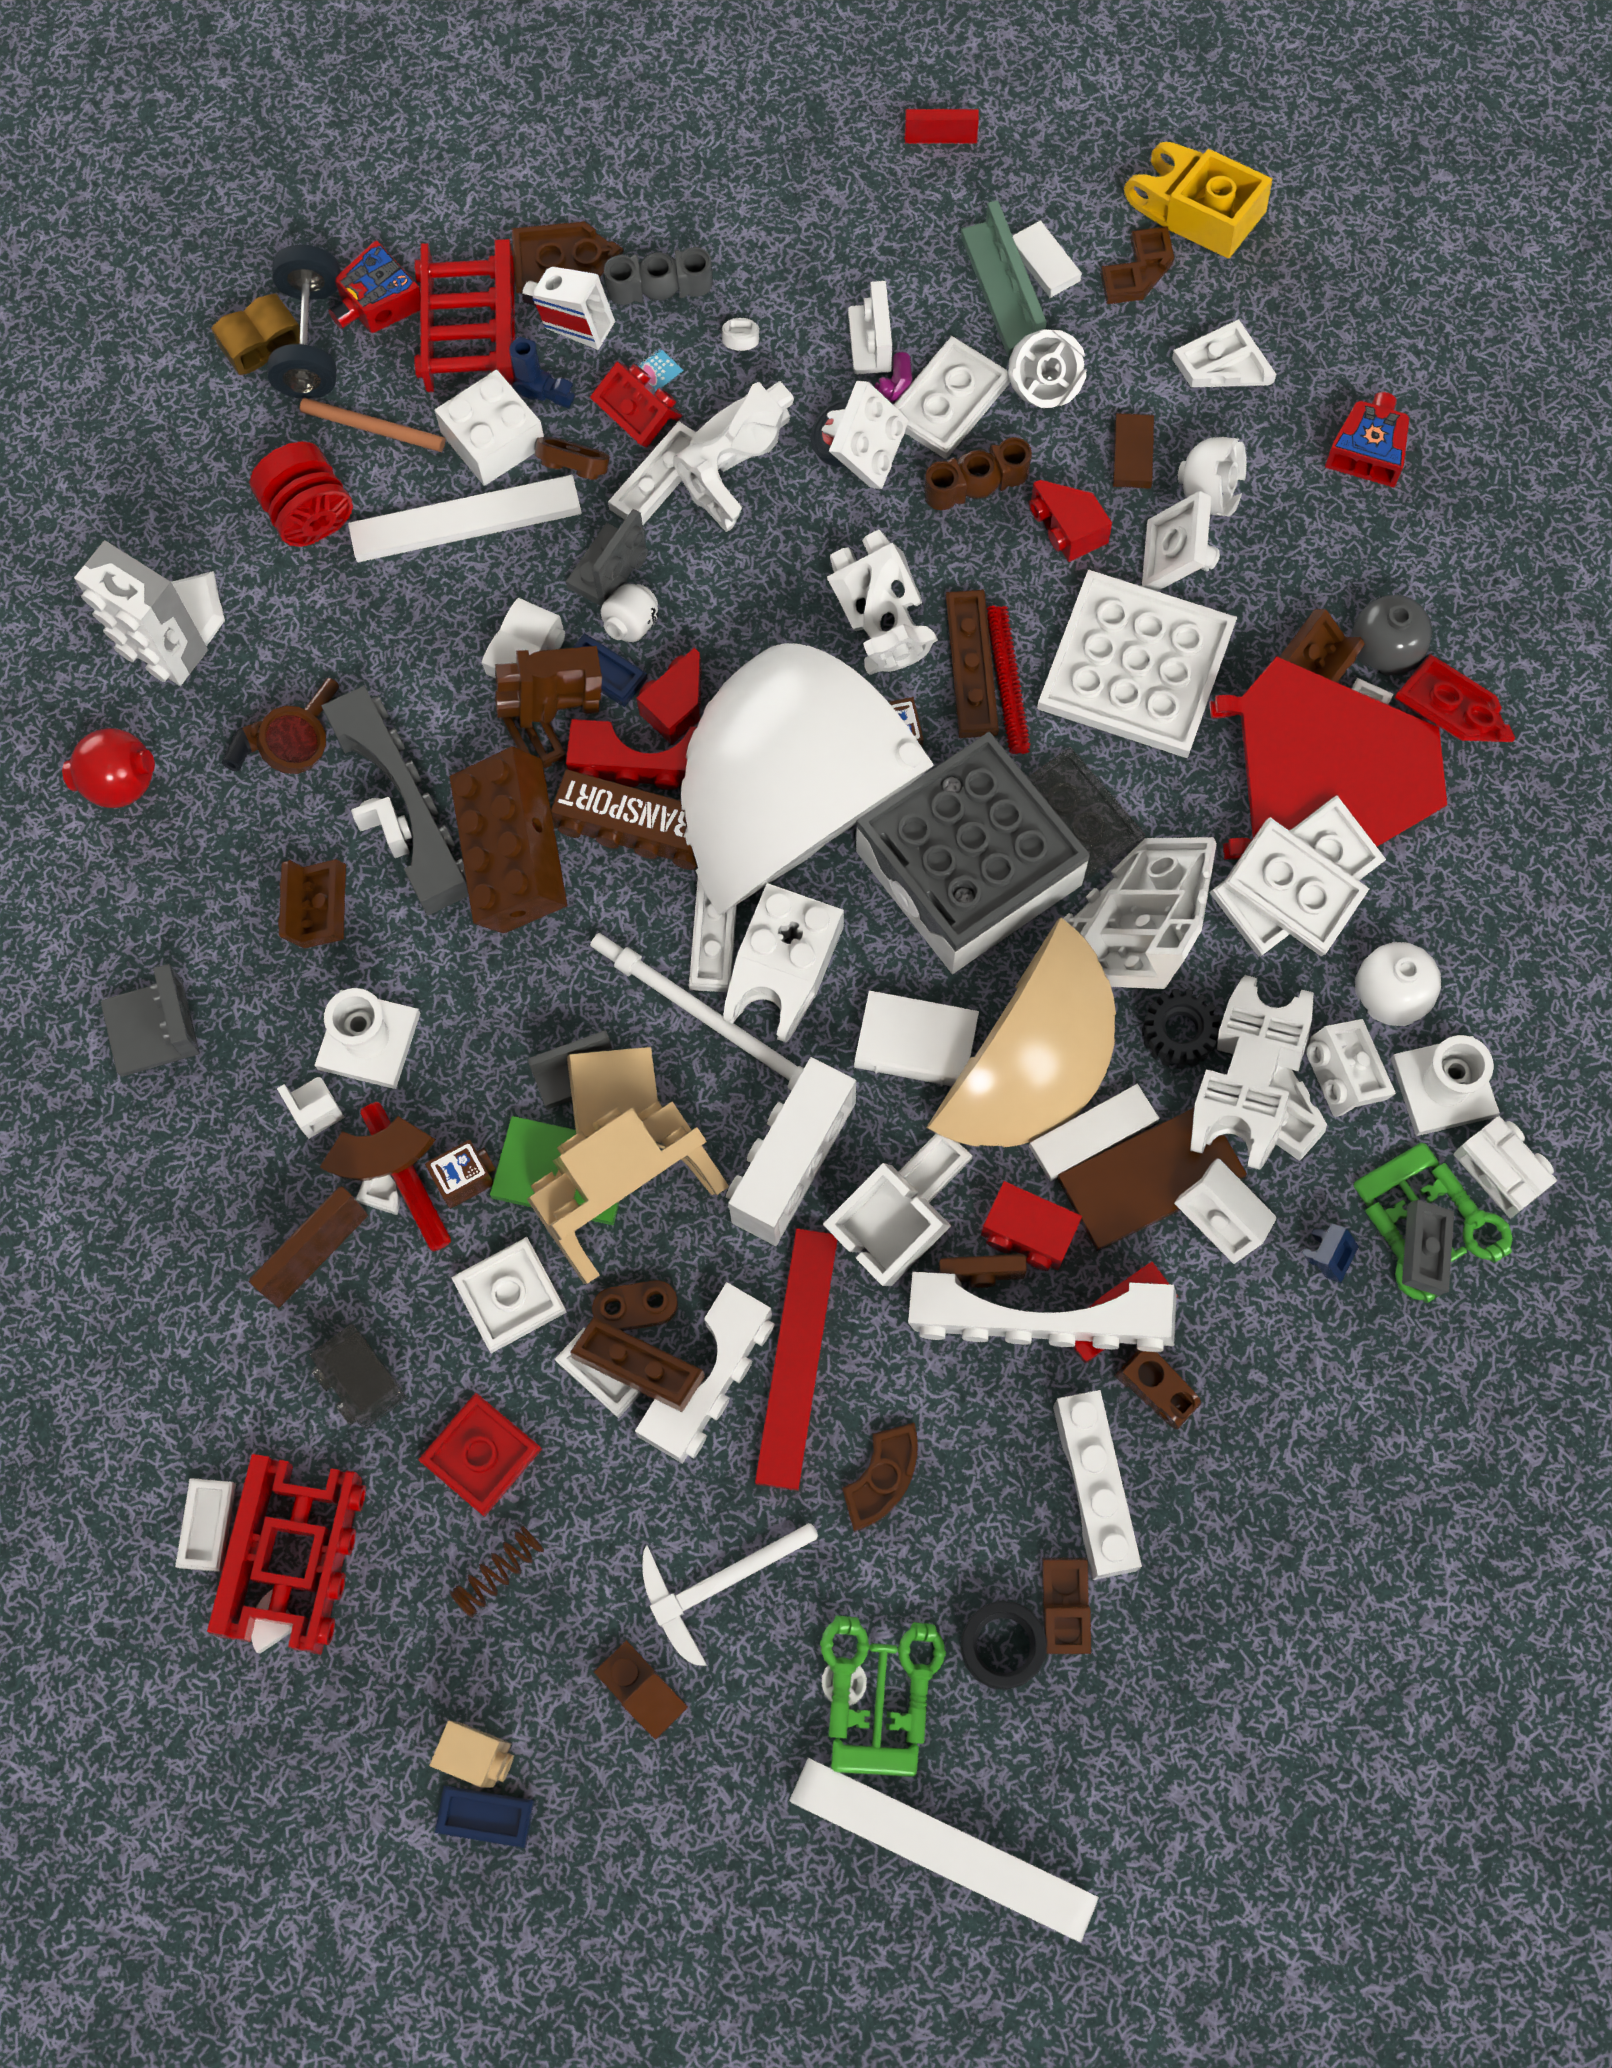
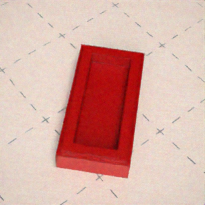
(941, 125)

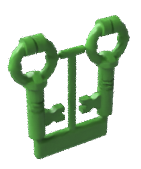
(1396, 1173)
(873, 1758)

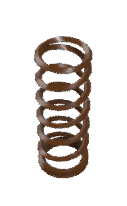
(459, 1593)

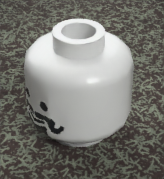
(628, 612)

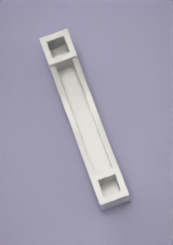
(1137, 1317)

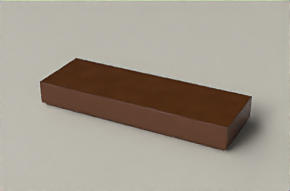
(637, 1364)

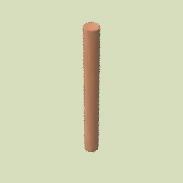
(372, 424)

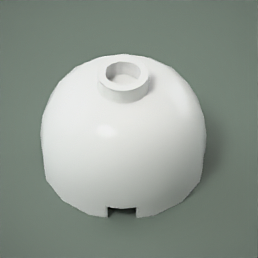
(1047, 368)
(1213, 469)
(1398, 983)

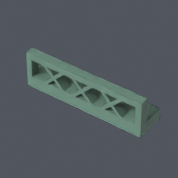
(1003, 278)

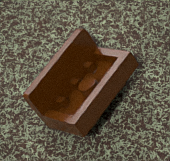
(1323, 647)
(312, 903)

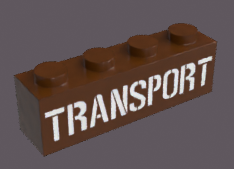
(622, 817)

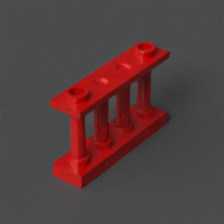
(497, 298)

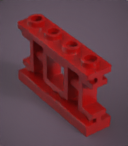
(253, 1545)

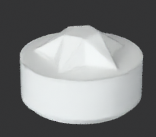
(740, 334)

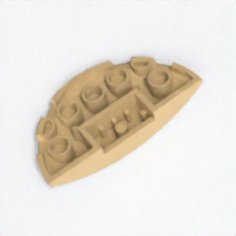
(1041, 1054)

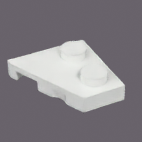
(1224, 359)
(1302, 1121)

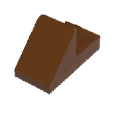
(640, 1690)

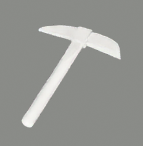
(670, 1608)

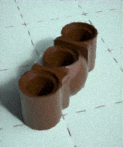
(991, 464)

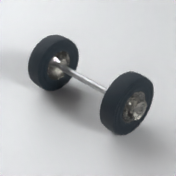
(299, 368)

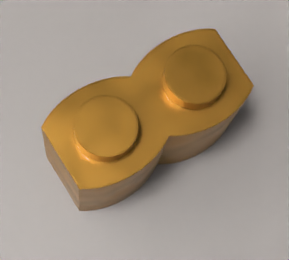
(255, 333)

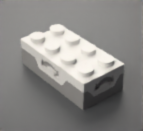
(141, 614)

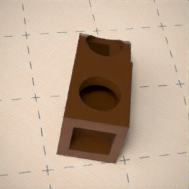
(1159, 1387)

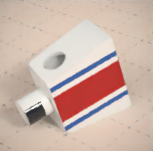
(571, 305)

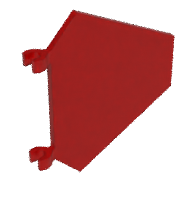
(1326, 740)

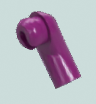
(901, 378)

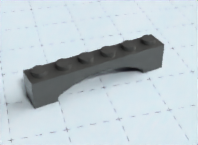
(360, 728)

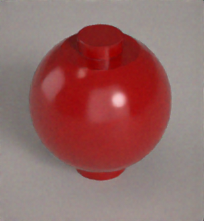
(109, 768)

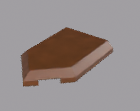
(561, 246)

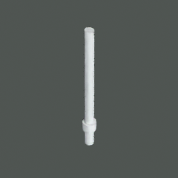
(630, 963)

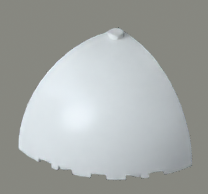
(786, 765)

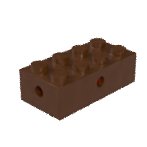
(508, 840)

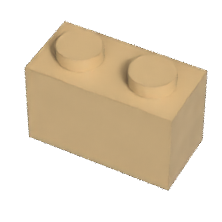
(472, 1755)

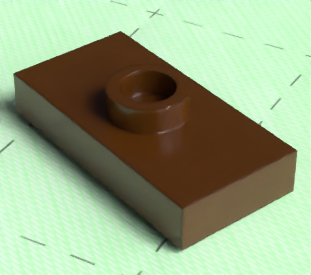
(984, 1270)

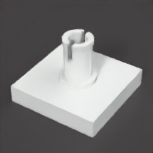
(1178, 542)

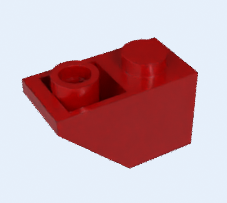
(1072, 518)
(674, 699)

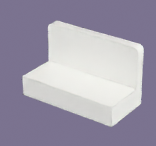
(1227, 1212)

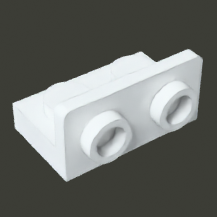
(871, 332)
(1348, 1066)

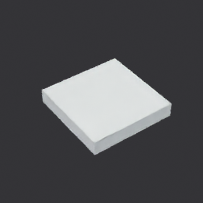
(509, 1295)

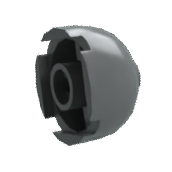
(1394, 634)

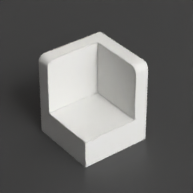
(312, 1106)

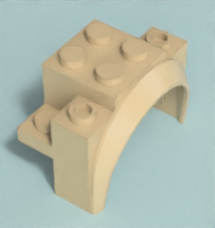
(613, 1165)

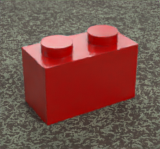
(1030, 1227)

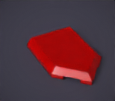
(1454, 703)

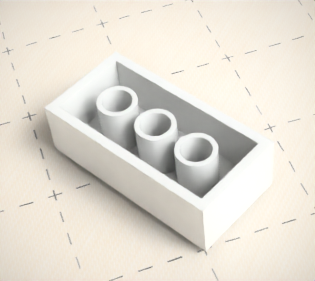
(791, 1151)

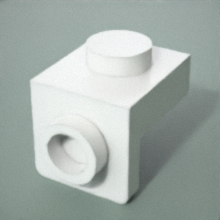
(382, 812)

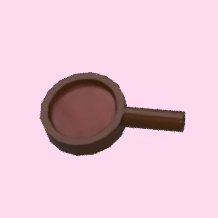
(292, 736)

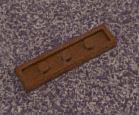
(971, 663)

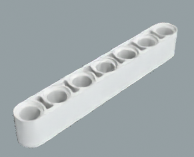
(944, 1850)

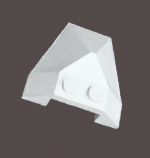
(1149, 911)

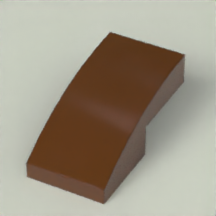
(1066, 1605)

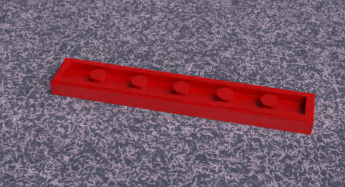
(796, 1360)

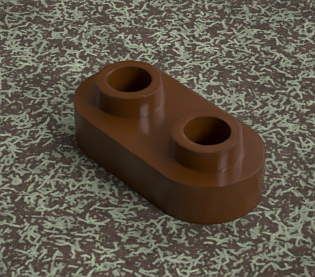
(558, 453)
(635, 1311)

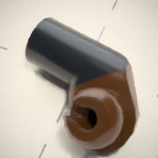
(242, 744)

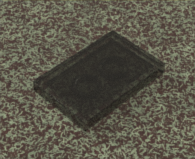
(1087, 810)

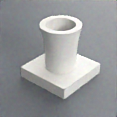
(366, 1037)
(1446, 1084)

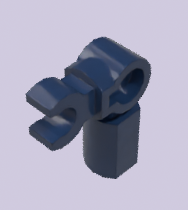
(532, 380)

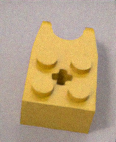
(1202, 196)

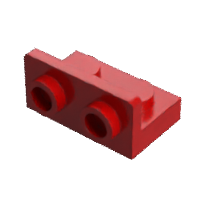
(634, 402)

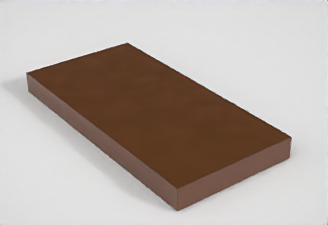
(1141, 1179)

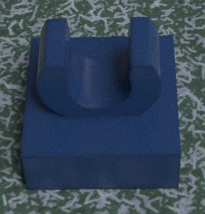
(1334, 1253)

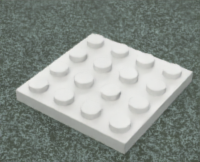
(1137, 663)

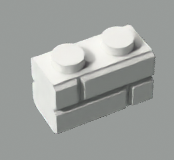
(1506, 1166)

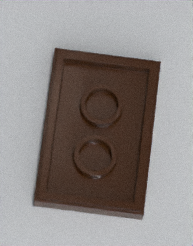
(308, 1247)

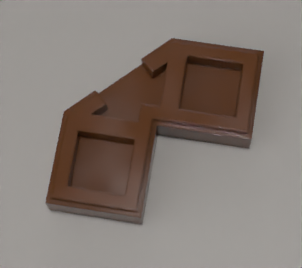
(1135, 280)

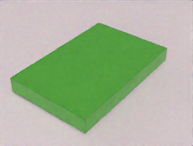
(528, 1158)

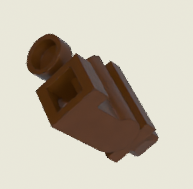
(548, 683)

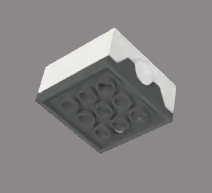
(971, 852)

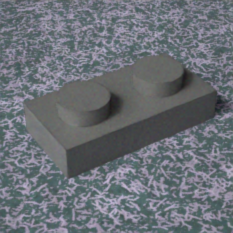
(1428, 1247)

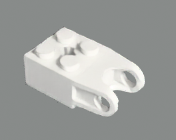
(783, 971)

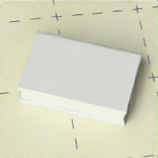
(915, 1038)

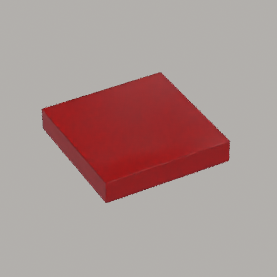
(480, 1454)

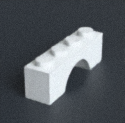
(737, 1325)
(1098, 1485)

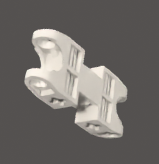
(1244, 1099)

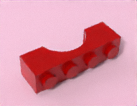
(600, 754)

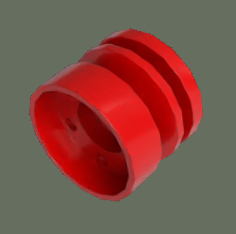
(300, 493)

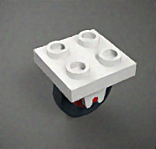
(860, 434)

